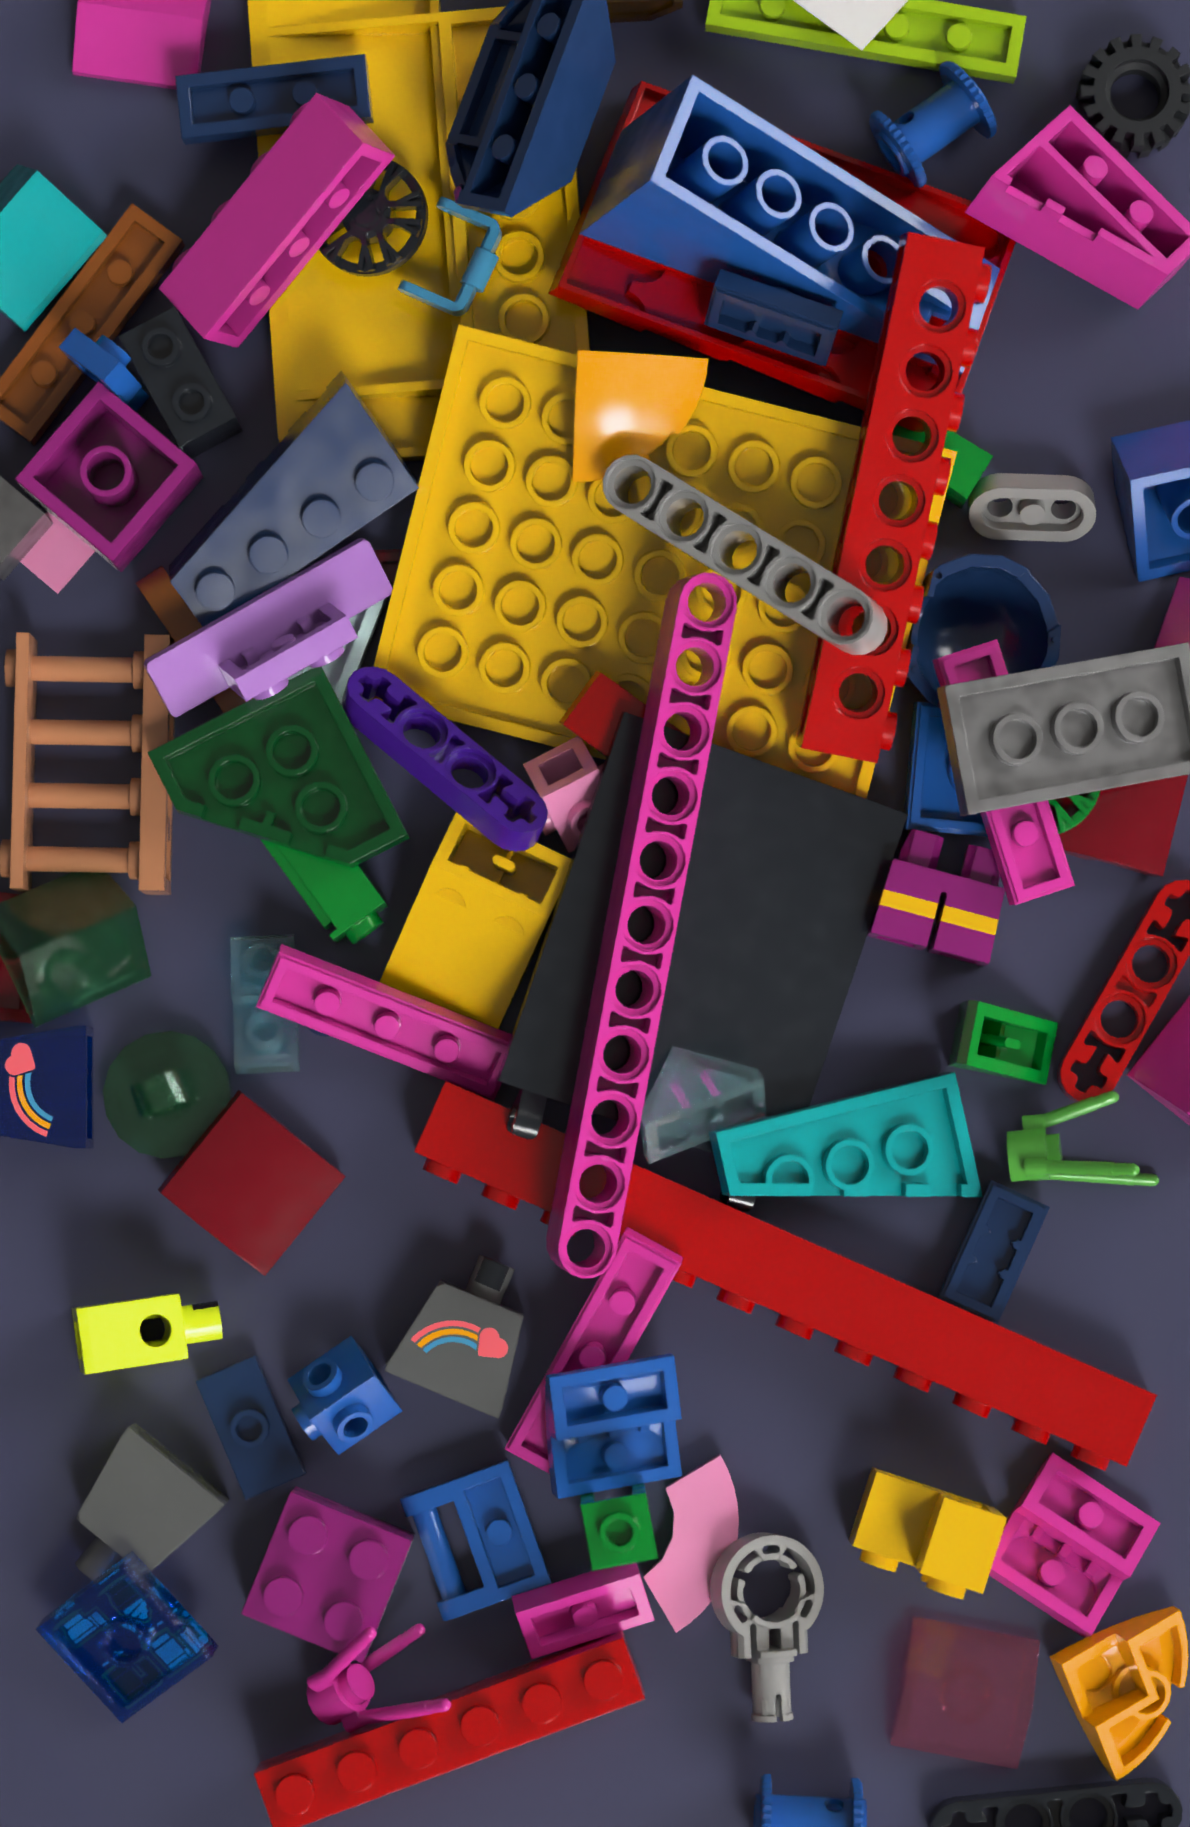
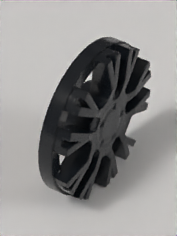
(374, 220)

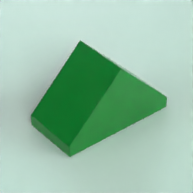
(1002, 1042)

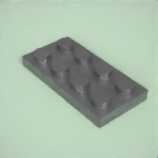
(1068, 728)

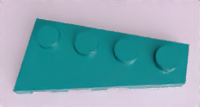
(864, 1145)

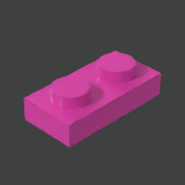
(582, 1609)

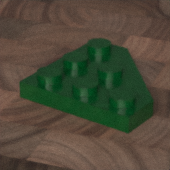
(284, 775)

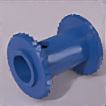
(933, 123)
(809, 1811)

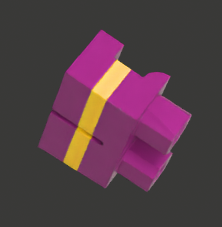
(968, 907)

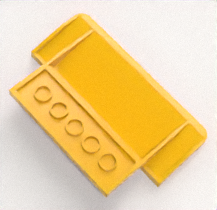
(378, 336)

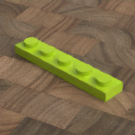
(917, 36)

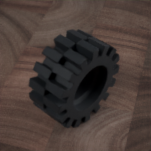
(1147, 61)

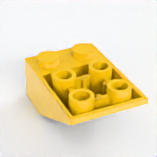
(476, 923)

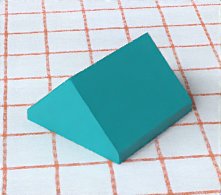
(40, 243)

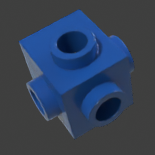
(342, 1396)

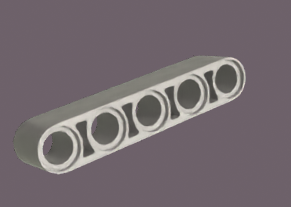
(723, 533)

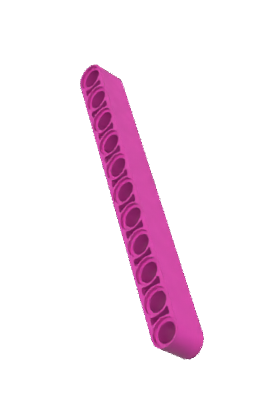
(663, 898)

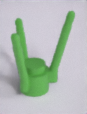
(1038, 1155)

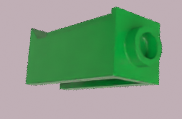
(333, 892)
(618, 1529)

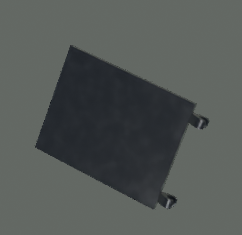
(762, 937)

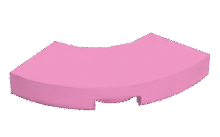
(701, 1530)

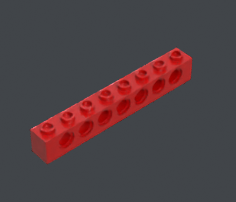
(920, 265)

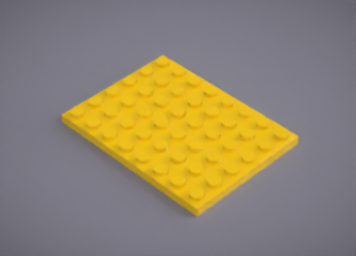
(537, 581)

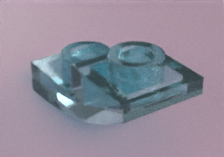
(260, 1038)

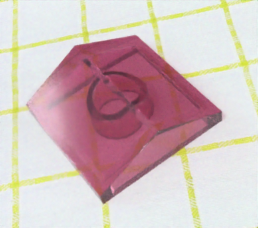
(966, 1692)

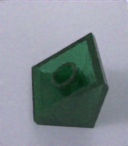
(71, 944)

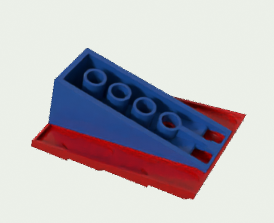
(715, 188)

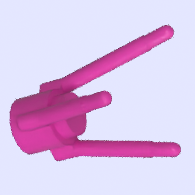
(345, 1689)

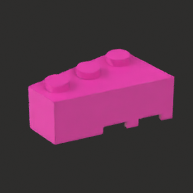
(1086, 211)

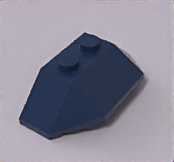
(530, 103)

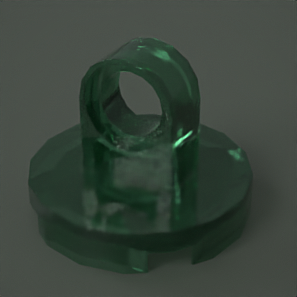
(165, 1093)

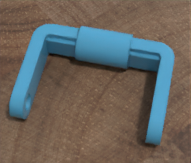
(477, 271)

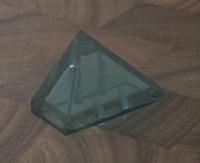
(697, 1097)

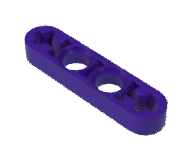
(452, 752)

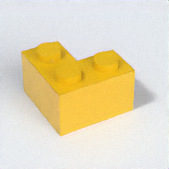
(928, 1528)

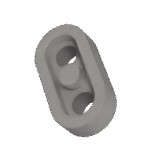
(1030, 507)

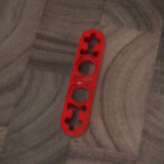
(1126, 987)

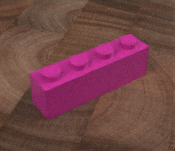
(276, 220)

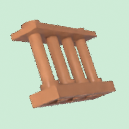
(145, 796)

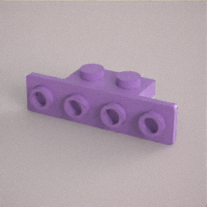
(273, 634)

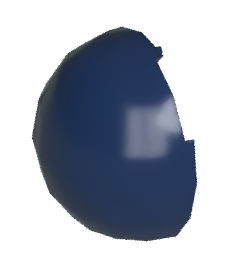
(977, 603)

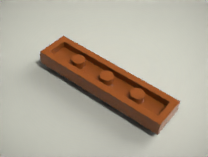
(96, 304)

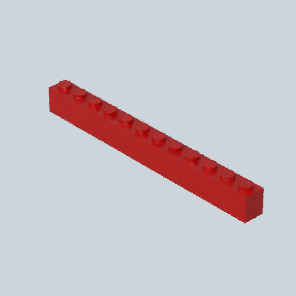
(809, 1287)

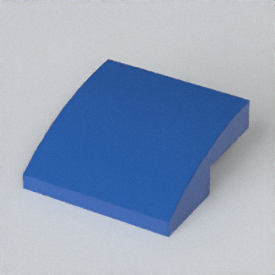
(612, 1425)

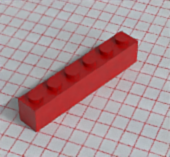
(480, 1724)

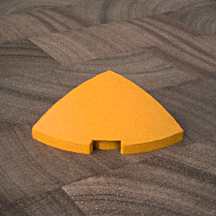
(630, 405)
(1123, 1684)

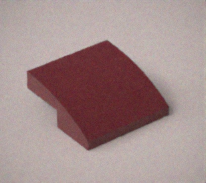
(1128, 825)
(251, 1183)

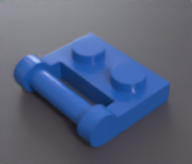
(496, 1533)

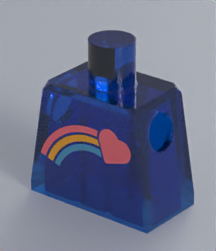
(49, 1087)

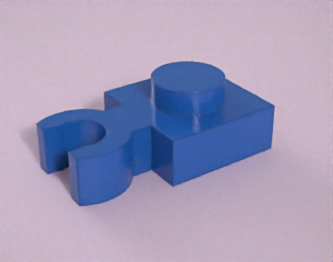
(105, 363)

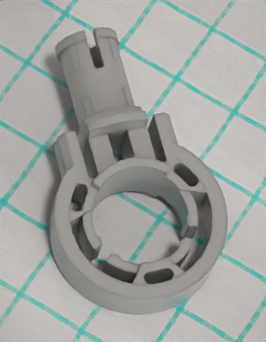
(772, 1639)

